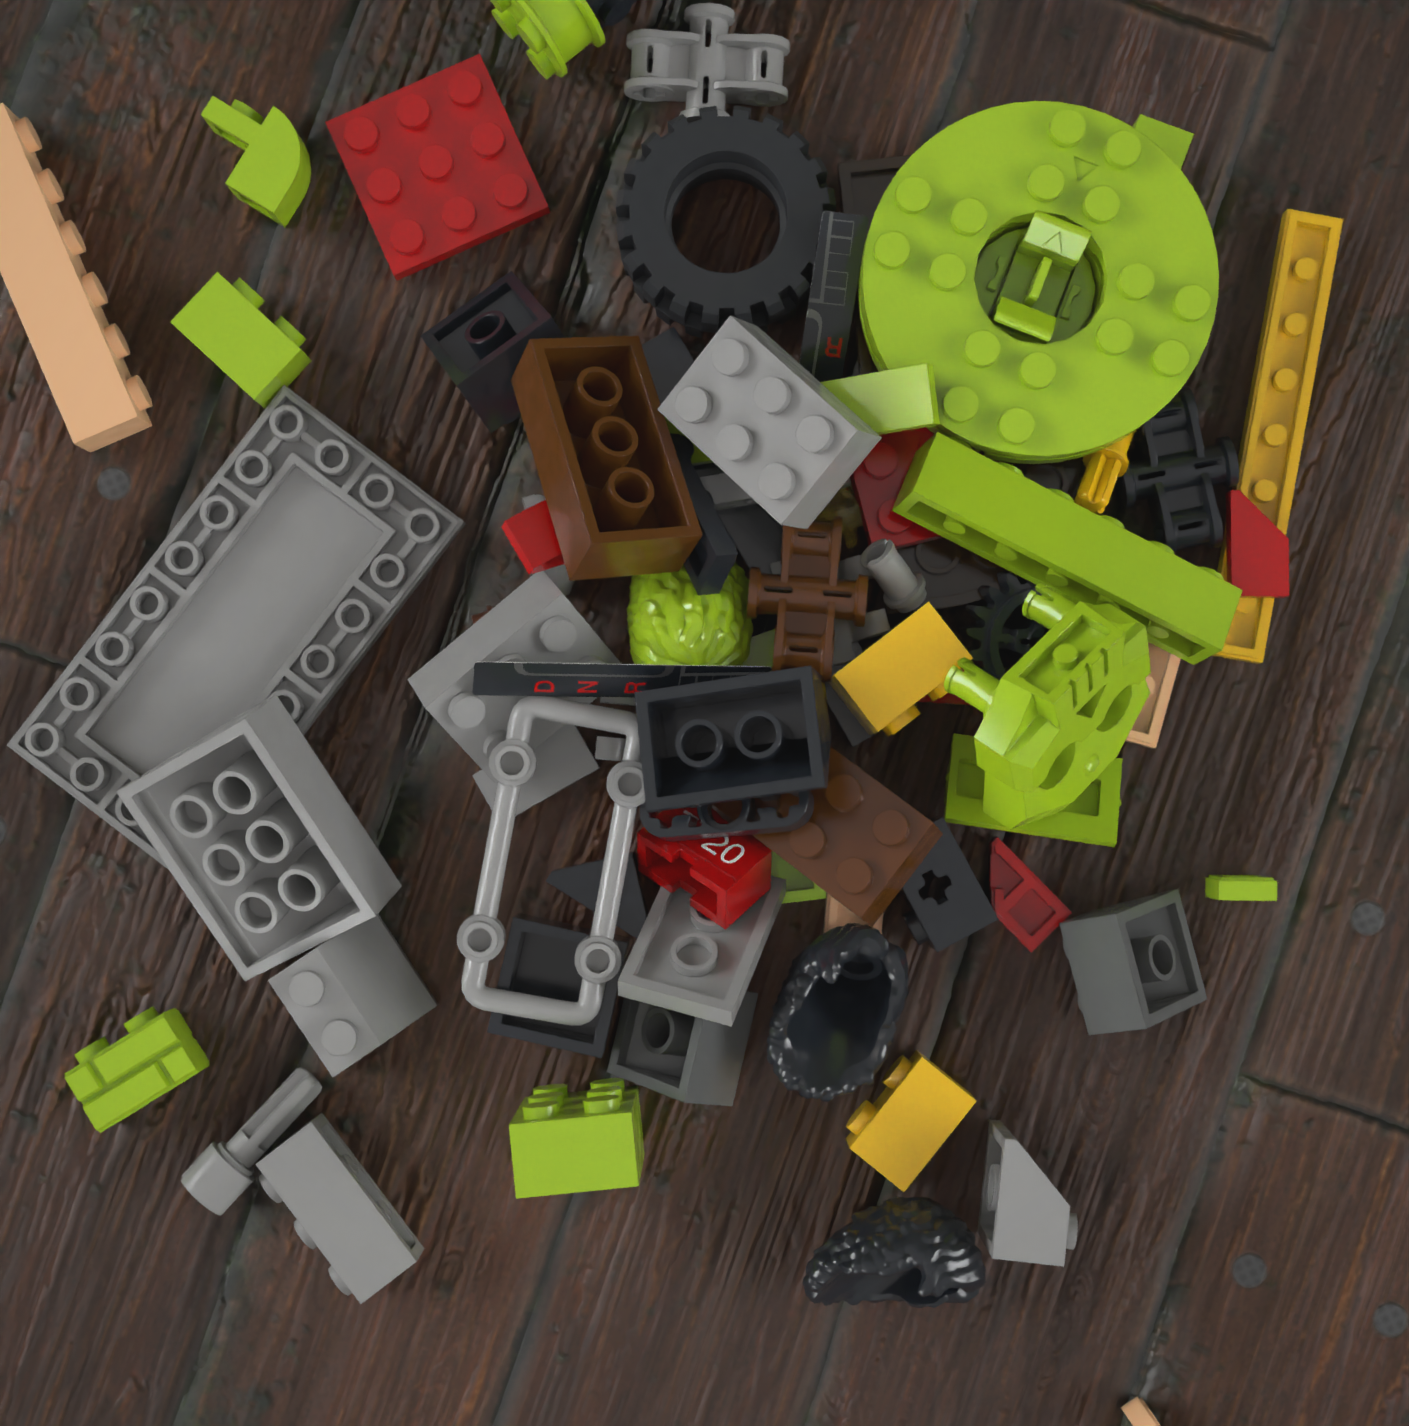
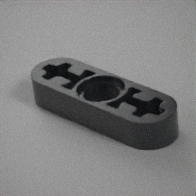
(771, 820)

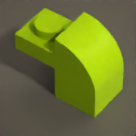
(275, 163)

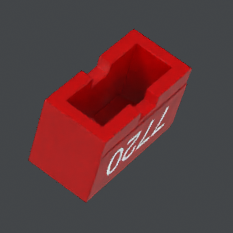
(719, 872)

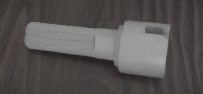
(226, 1168)

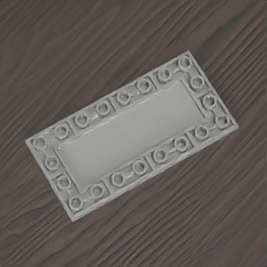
(251, 596)

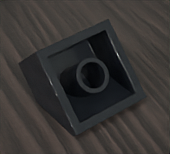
(485, 342)

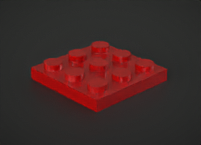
(438, 167)

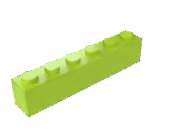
(1066, 546)

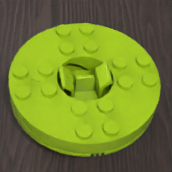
(1043, 277)

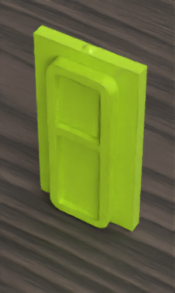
(1088, 819)

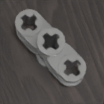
(687, 66)

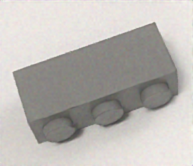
(339, 1209)

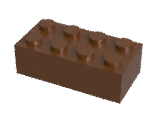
(605, 457)
(856, 843)

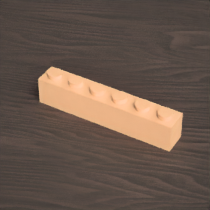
(61, 300)

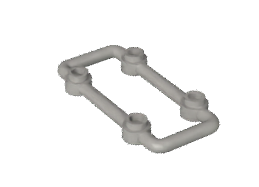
(483, 934)

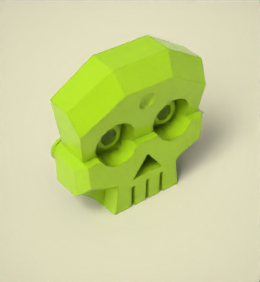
(1058, 709)

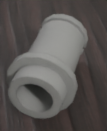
(901, 586)

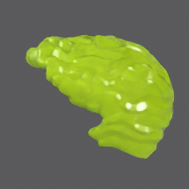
(680, 628)

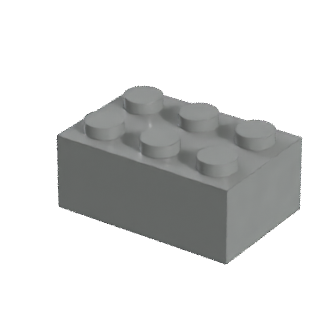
(768, 423)
(526, 626)

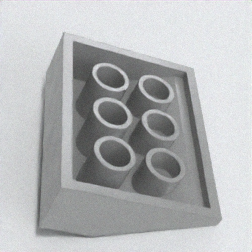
(261, 839)

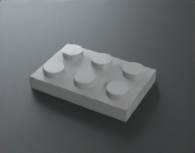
(694, 963)

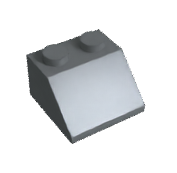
(353, 993)
(1019, 1206)

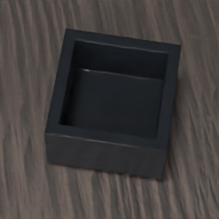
(543, 965)

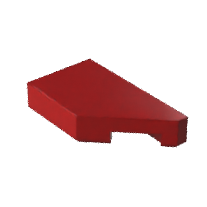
(1255, 550)
(1021, 898)

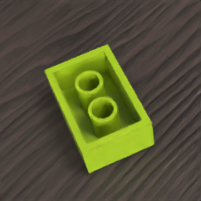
(577, 1139)

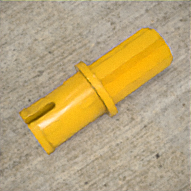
(1101, 475)

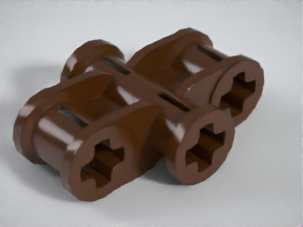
(808, 597)

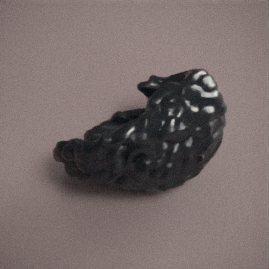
(837, 1012)
(898, 1253)

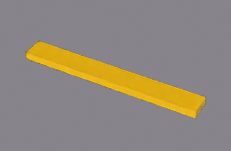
(1281, 396)

